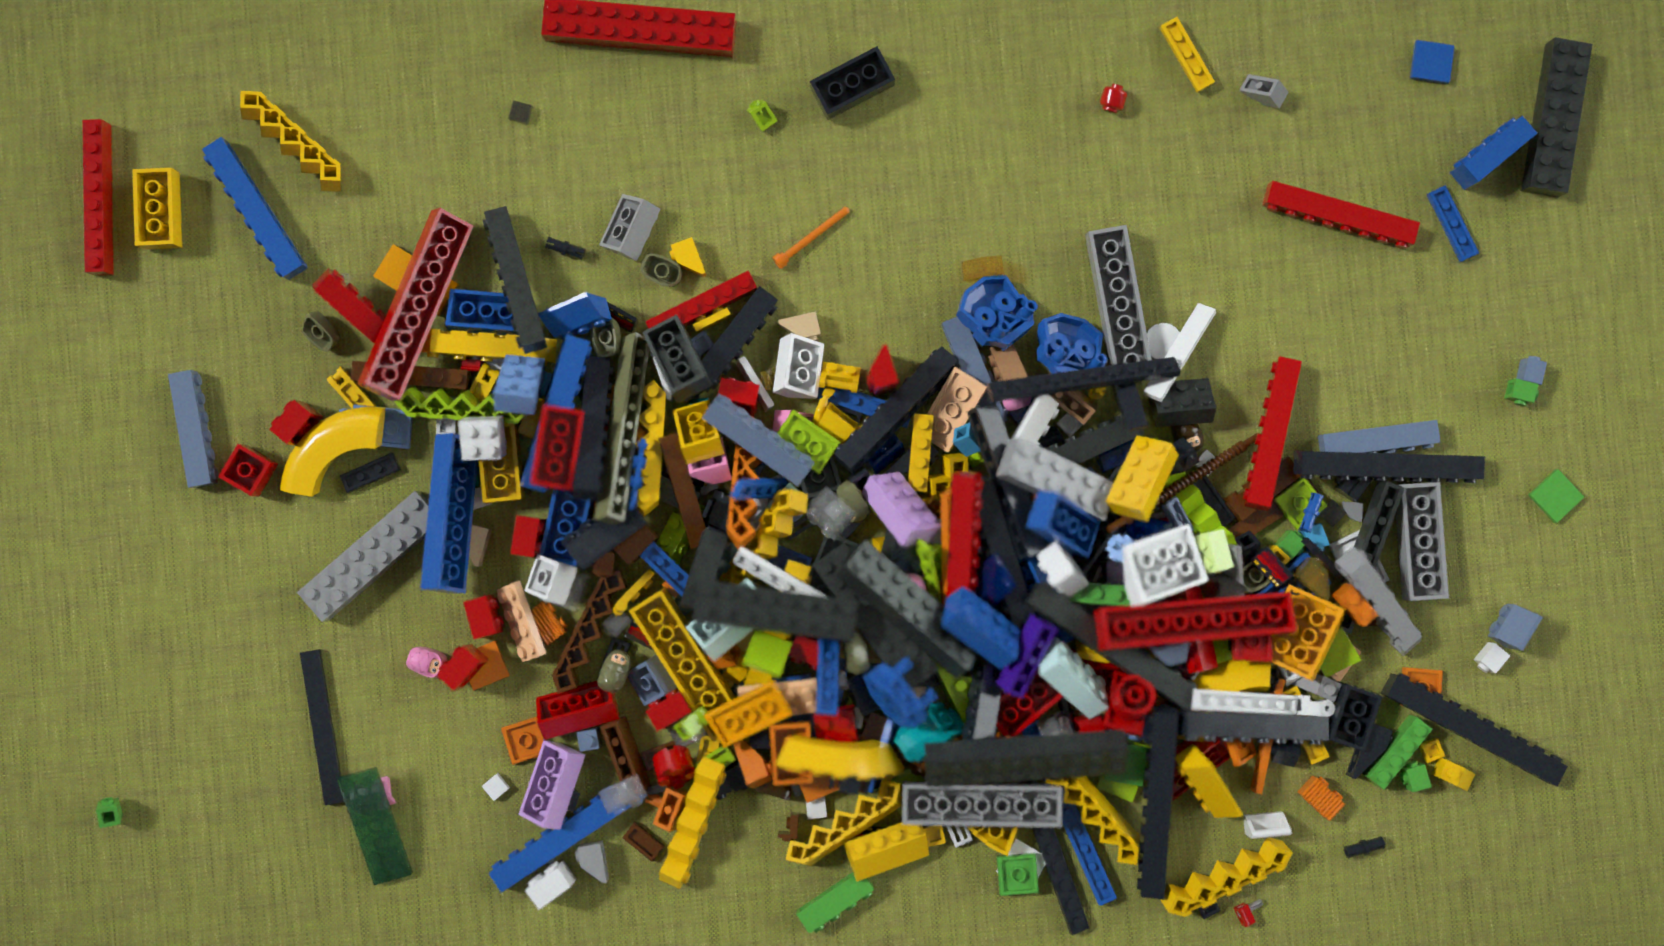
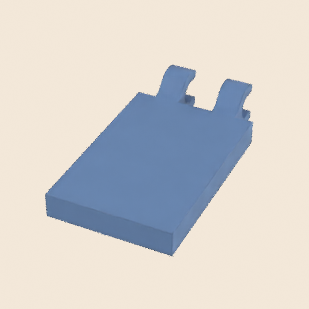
(396, 428)

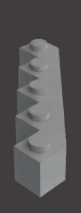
(1391, 616)

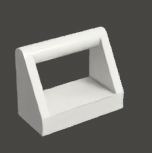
(1266, 825)

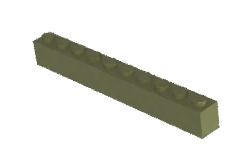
(622, 429)

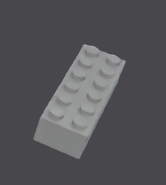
(1043, 470)
(1421, 543)

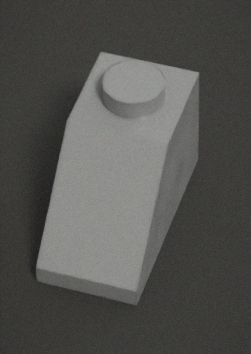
(1264, 90)
(1320, 686)
(593, 859)

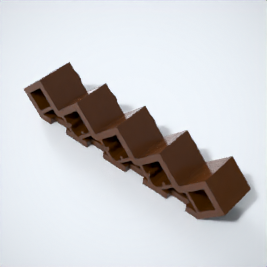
(586, 630)

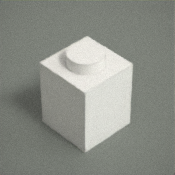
(1491, 658)

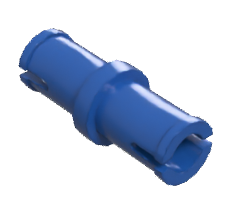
(1311, 512)

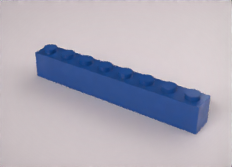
(254, 208)
(550, 844)

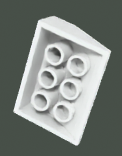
(1162, 565)

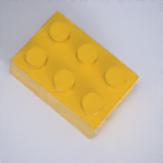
(696, 436)

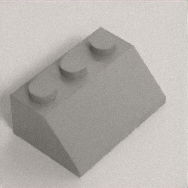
(629, 227)

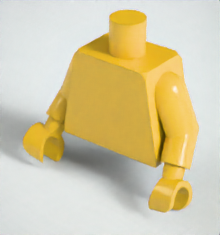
(832, 419)

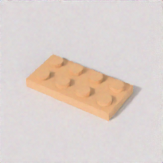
(951, 405)
(521, 621)
(798, 694)

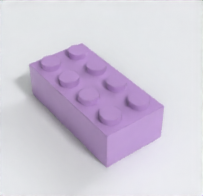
(901, 509)
(551, 785)

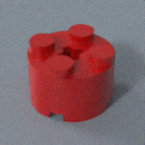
(1127, 689)
(674, 766)

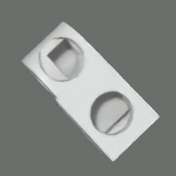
(1317, 708)

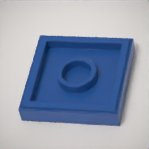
(1432, 62)

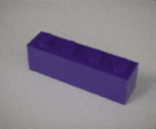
(1032, 647)

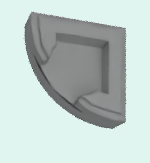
(1353, 510)

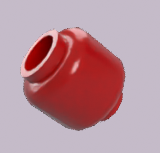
(1113, 98)

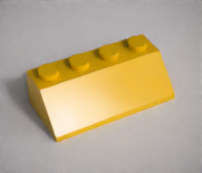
(1206, 784)
(886, 849)

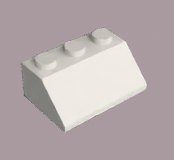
(798, 367)
(1036, 419)

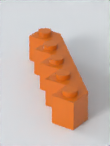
(740, 511)

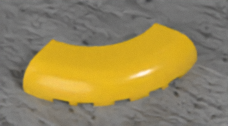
(326, 442)
(1233, 676)

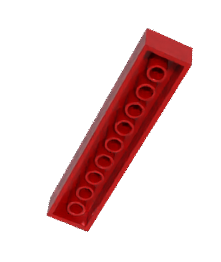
(639, 27)
(415, 305)
(1194, 621)

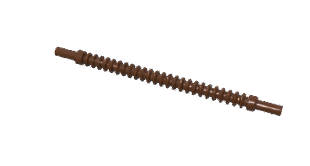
(1176, 487)

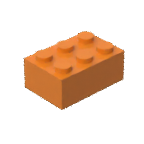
(779, 735)

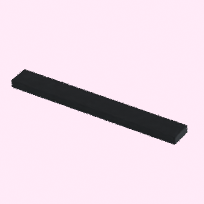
(322, 725)

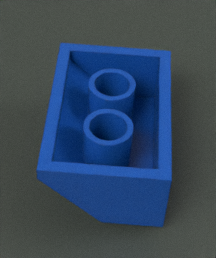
(576, 315)

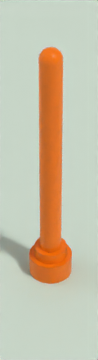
(782, 258)

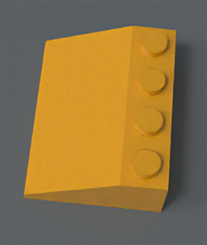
(1316, 629)

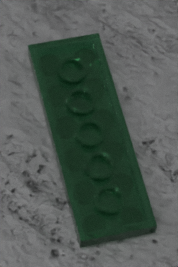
(375, 825)

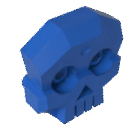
(1004, 322)
(1072, 337)
(895, 696)

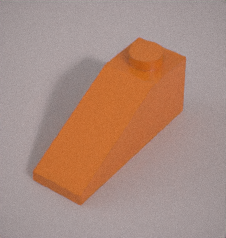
(754, 767)

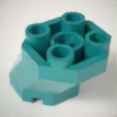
(939, 726)

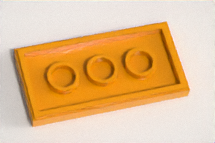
(393, 269)
(748, 713)

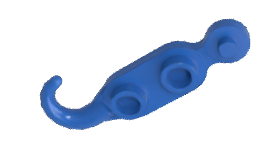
(636, 481)

